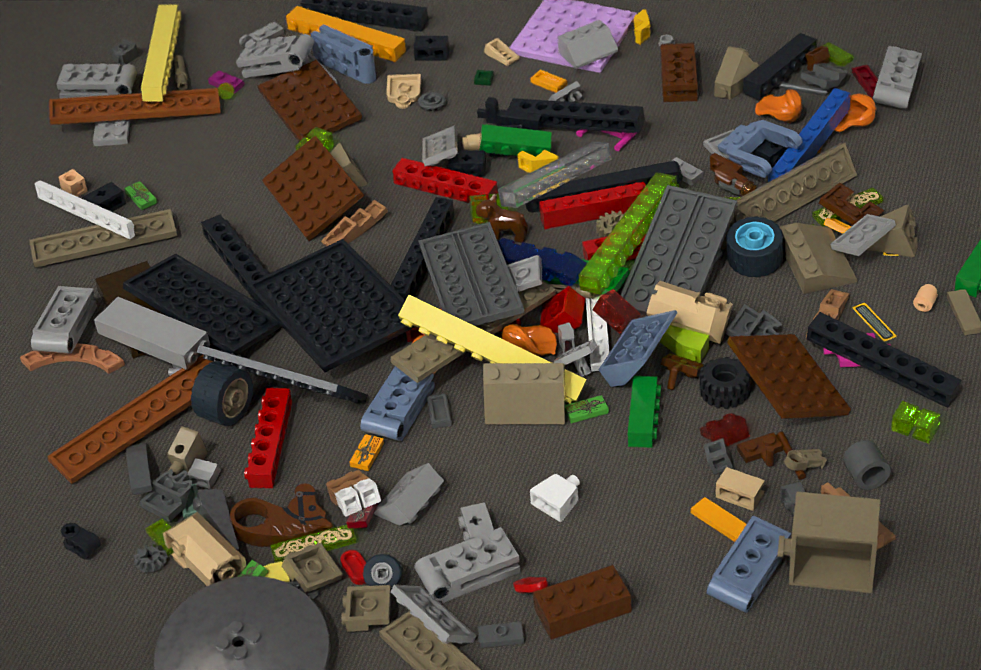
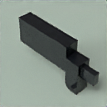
(505, 117)

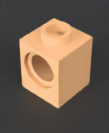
(73, 183)

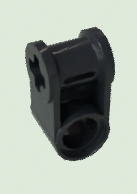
(79, 540)

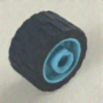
(755, 246)

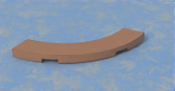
(82, 353)

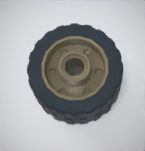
(222, 393)

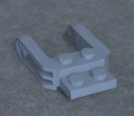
(748, 138)

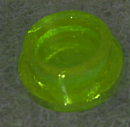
(225, 91)

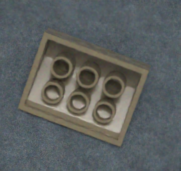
(812, 258)
(524, 393)

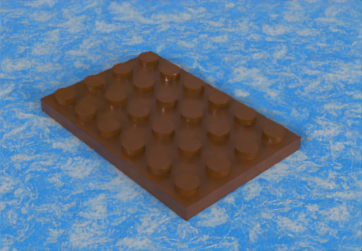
(309, 100)
(312, 188)
(788, 376)

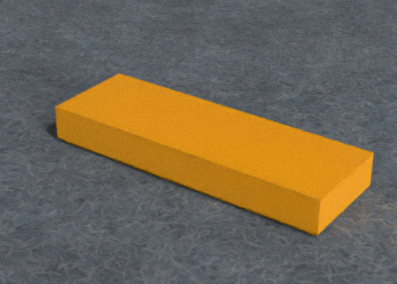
(718, 518)

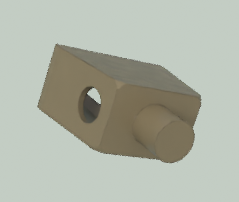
(185, 449)

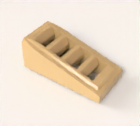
(495, 47)

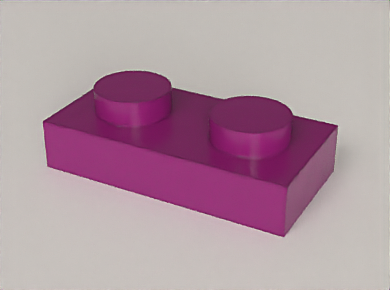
(221, 77)

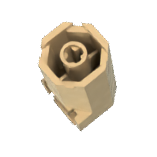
(694, 312)
(203, 550)

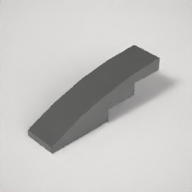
(139, 468)

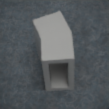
(566, 337)
(204, 473)

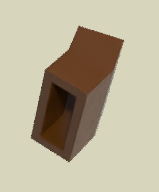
(817, 56)

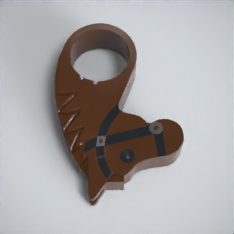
(281, 524)

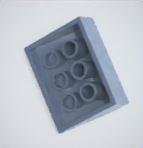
(634, 347)

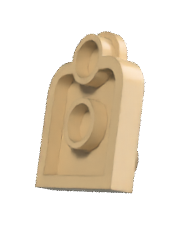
(403, 89)

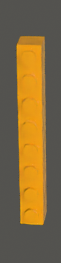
(384, 44)

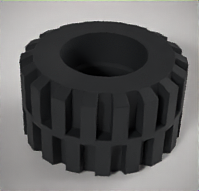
(724, 382)

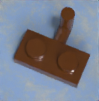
(676, 364)
(760, 447)

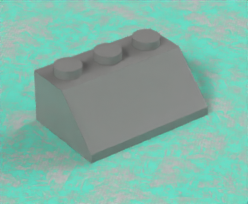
(587, 44)
(410, 495)

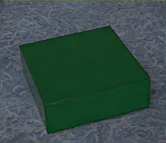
(483, 77)

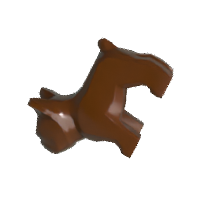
(502, 219)

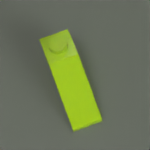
(686, 343)

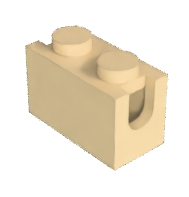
(740, 488)

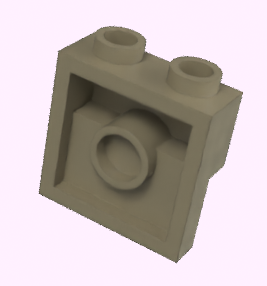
(311, 567)
(366, 607)

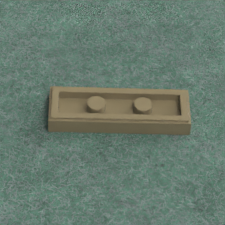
(964, 312)

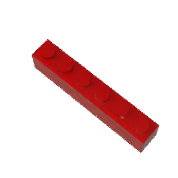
(588, 205)

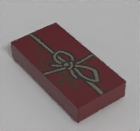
(361, 518)

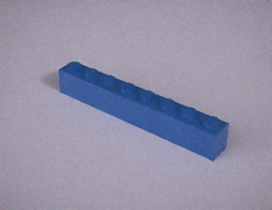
(814, 133)

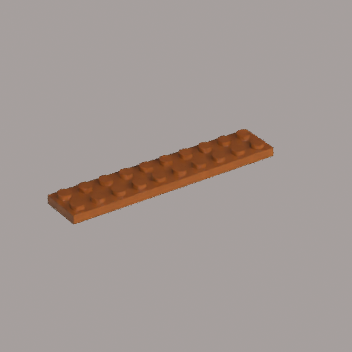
(132, 107)
(127, 424)

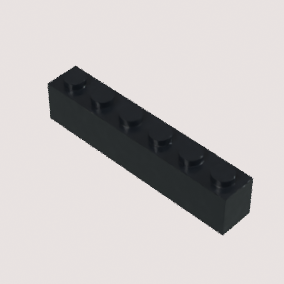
(778, 66)

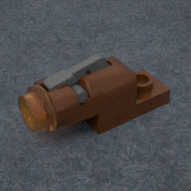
(730, 176)

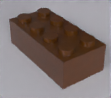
(582, 602)

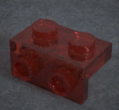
(730, 428)

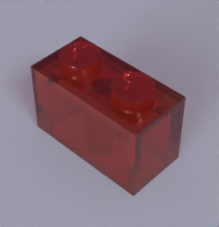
(615, 310)

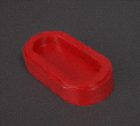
(353, 565)
(530, 584)

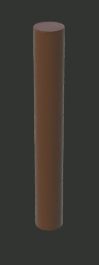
(787, 447)

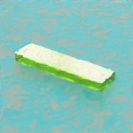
(858, 200)
(330, 539)

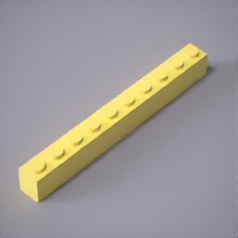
(161, 53)
(476, 341)

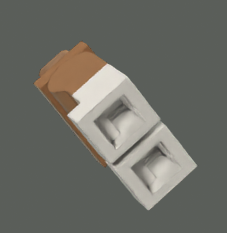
(351, 490)

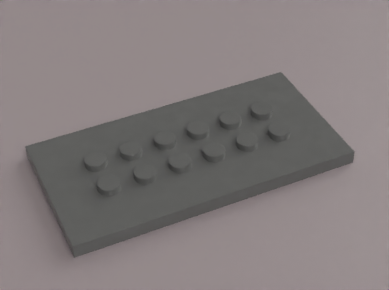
(679, 244)
(471, 275)

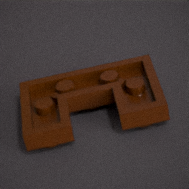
(837, 202)

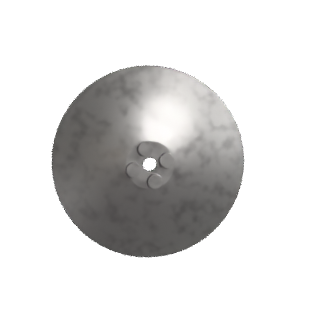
(271, 617)

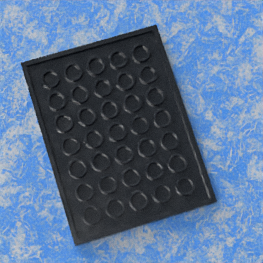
(332, 304)

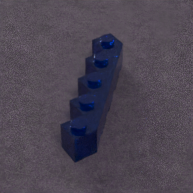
(563, 266)

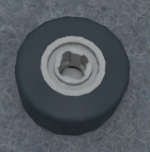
(382, 570)

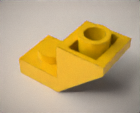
(641, 27)
(531, 163)

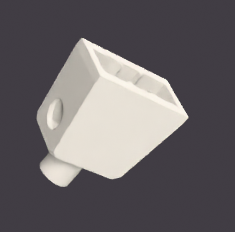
(556, 496)

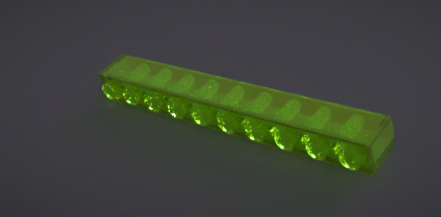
(625, 236)

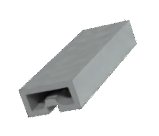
(151, 332)

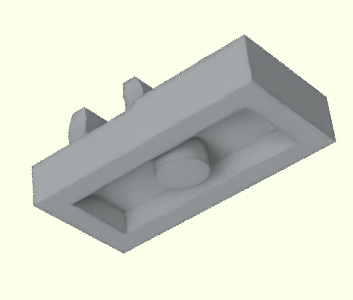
(567, 92)

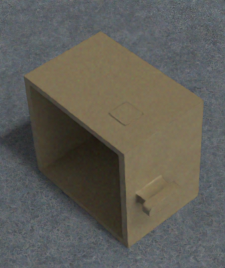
(832, 542)

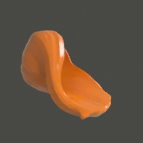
(785, 108)
(861, 112)
(534, 339)

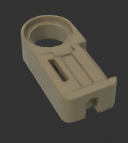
(806, 459)

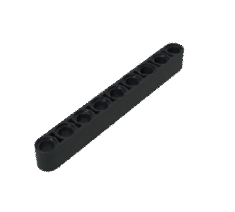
(606, 181)

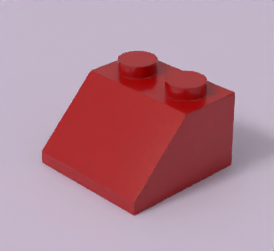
(562, 309)

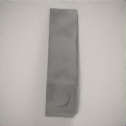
(213, 508)

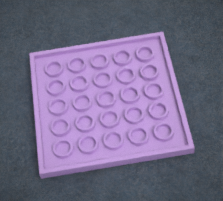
(556, 17)

